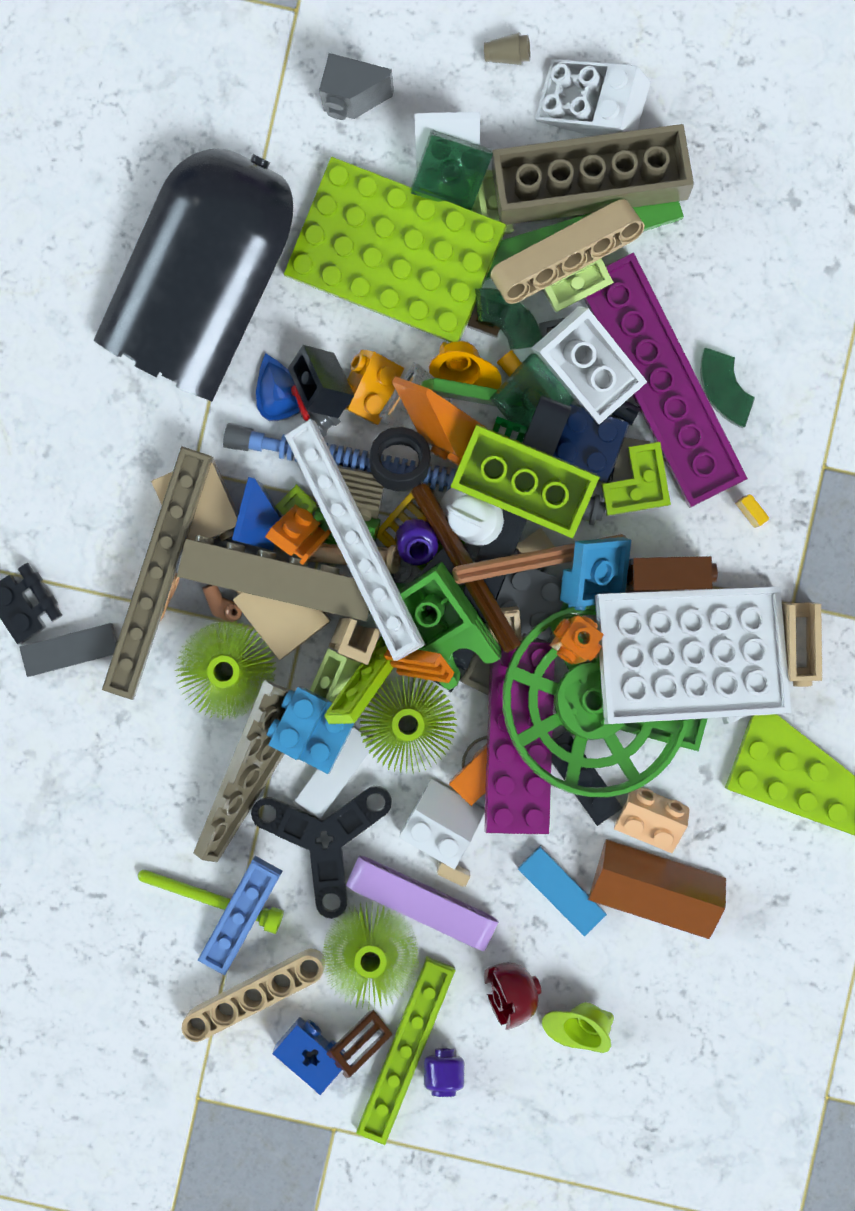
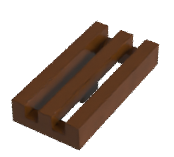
(341, 1060)

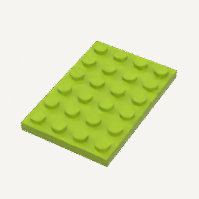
(394, 250)

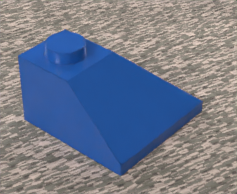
(256, 516)

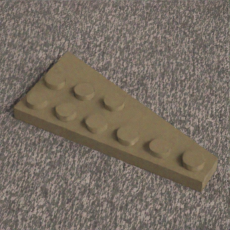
(246, 775)

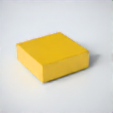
(752, 510)

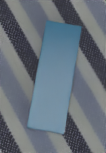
(561, 891)

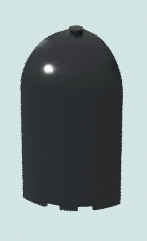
(199, 269)

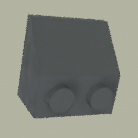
(353, 87)

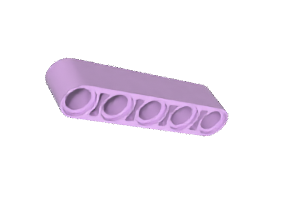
(422, 903)

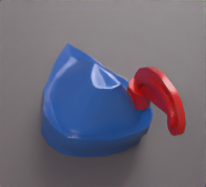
(276, 392)

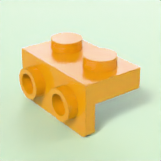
(372, 384)

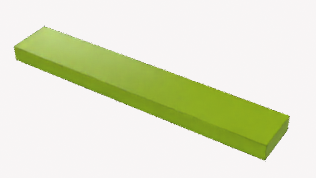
(405, 1050)

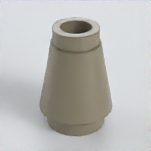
(508, 49)

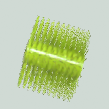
(211, 668)
(425, 723)
(366, 966)

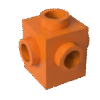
(567, 642)

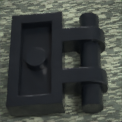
(17, 611)

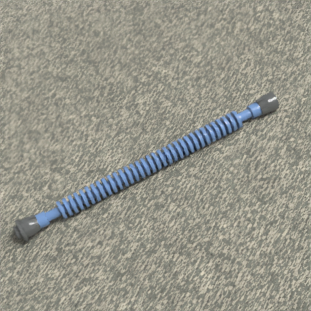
(245, 438)

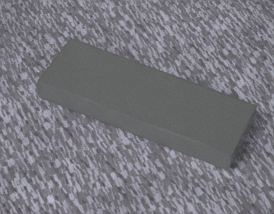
(69, 649)

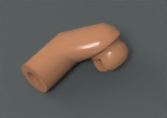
(221, 606)

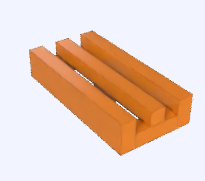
(423, 665)

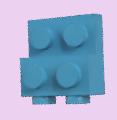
(597, 568)
(305, 731)

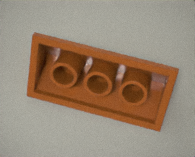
(658, 889)

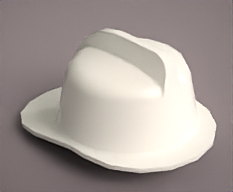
(471, 517)

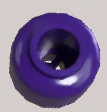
(416, 542)
(444, 1073)

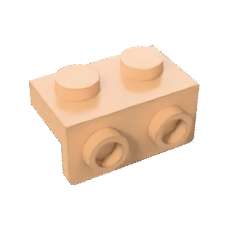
(653, 819)

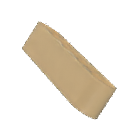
(567, 251)
(245, 1007)

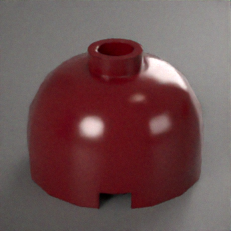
(513, 993)

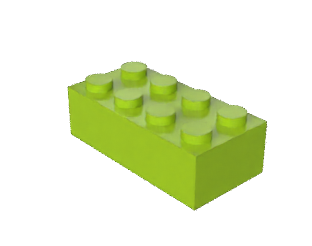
(525, 481)

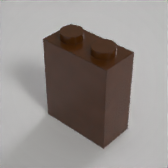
(671, 573)

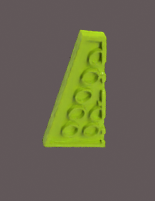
(792, 774)

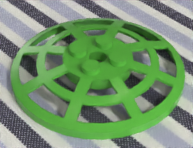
(579, 720)

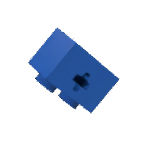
(292, 1048)

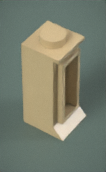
(354, 640)
(813, 672)

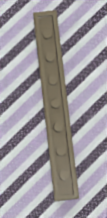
(157, 573)

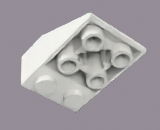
(593, 97)

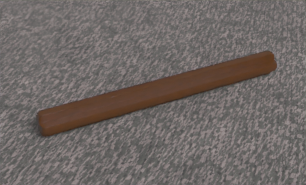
(459, 556)

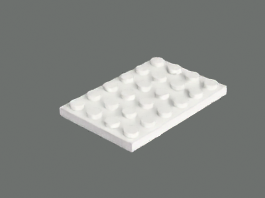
(692, 654)

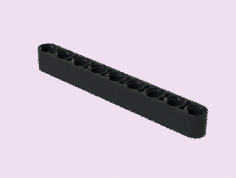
(543, 435)

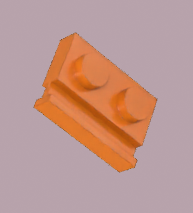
(298, 533)

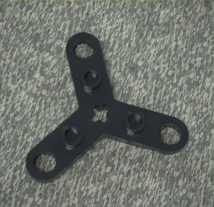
(304, 828)

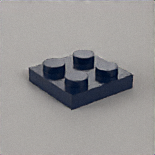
(591, 444)

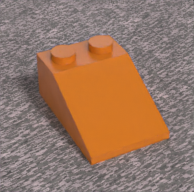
(437, 420)

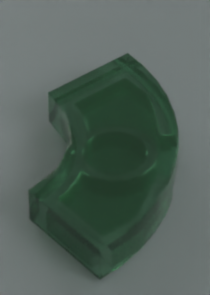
(513, 319)
(723, 389)

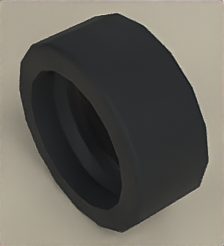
(405, 437)

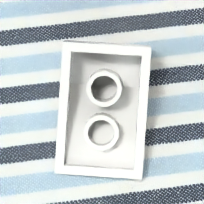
(589, 364)

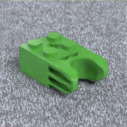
(453, 624)

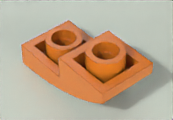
(471, 780)

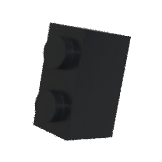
(320, 381)

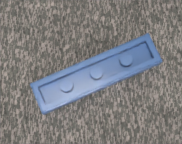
(240, 915)

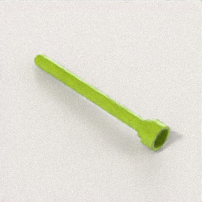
(267, 918)

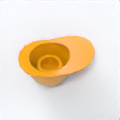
(462, 363)

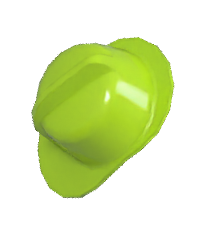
(581, 1028)

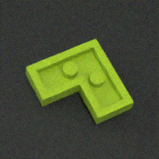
(646, 488)

